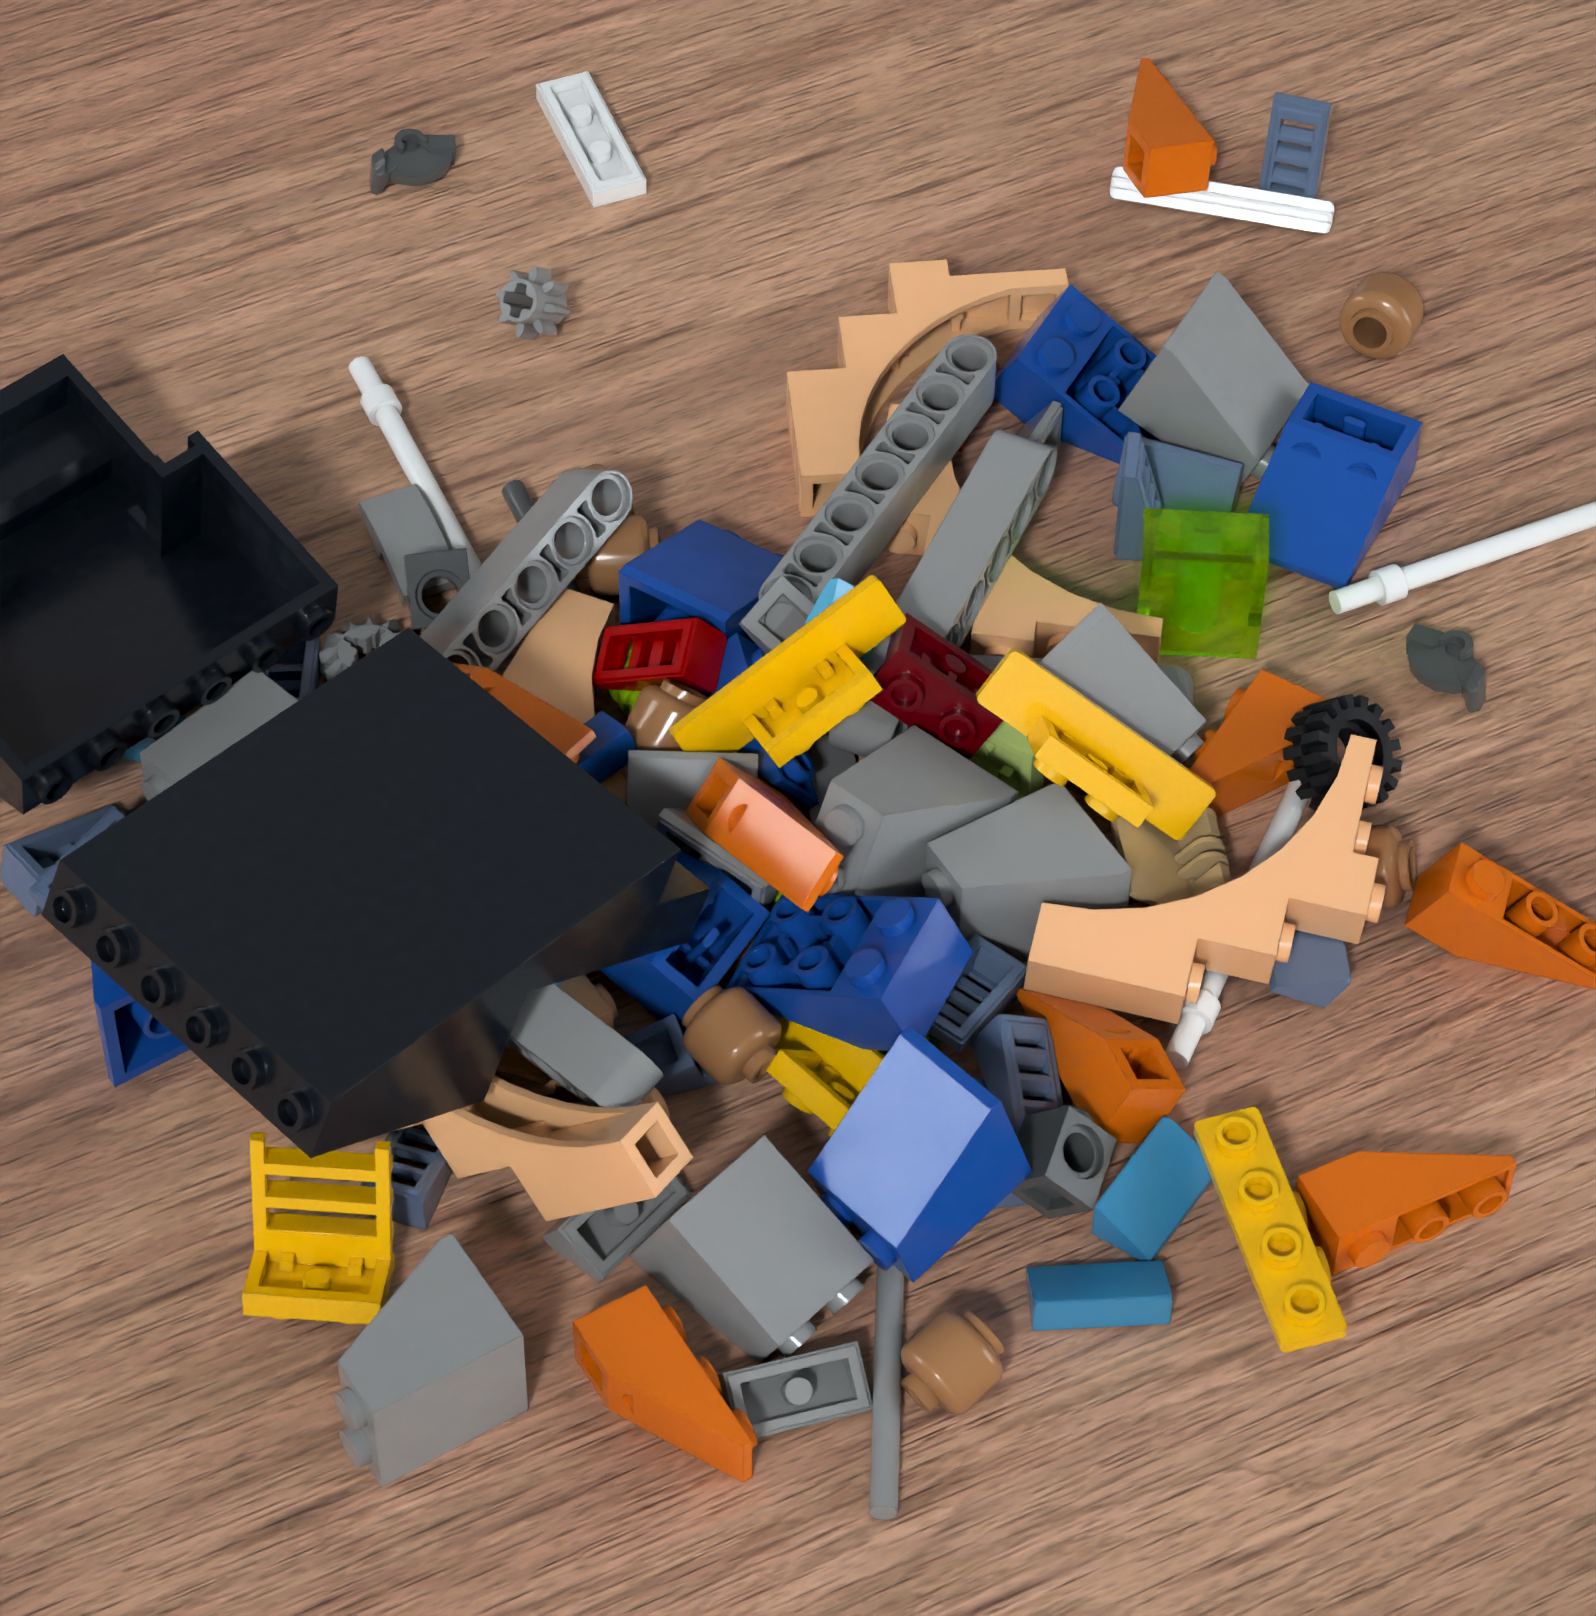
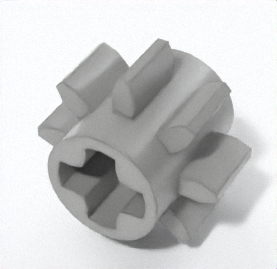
(533, 303)

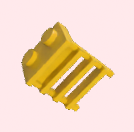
(320, 1263)

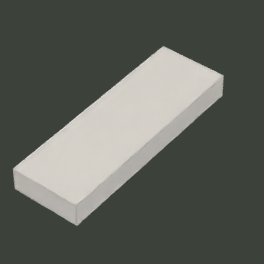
(591, 139)

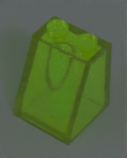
(1203, 579)

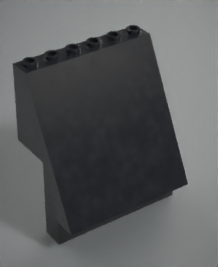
(126, 585)
(370, 897)

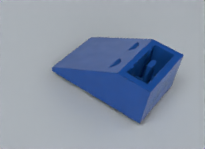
(1084, 363)
(1334, 483)
(856, 965)
(679, 975)

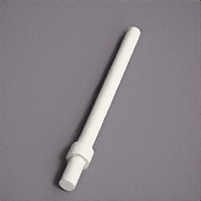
(384, 411)
(1393, 583)
(1200, 1017)

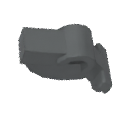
(412, 160)
(1447, 663)

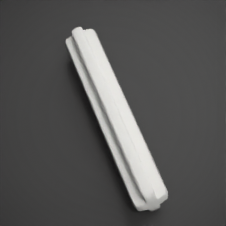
(1237, 203)

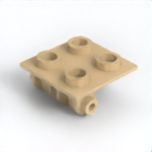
(1172, 868)

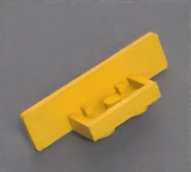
(800, 684)
(1094, 749)
(821, 1071)
(1271, 1230)

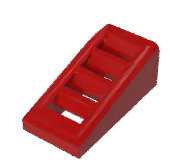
(694, 662)

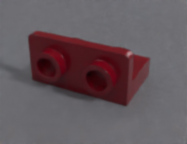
(935, 688)

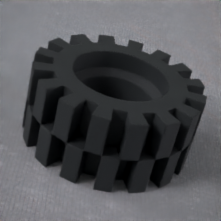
(1316, 745)

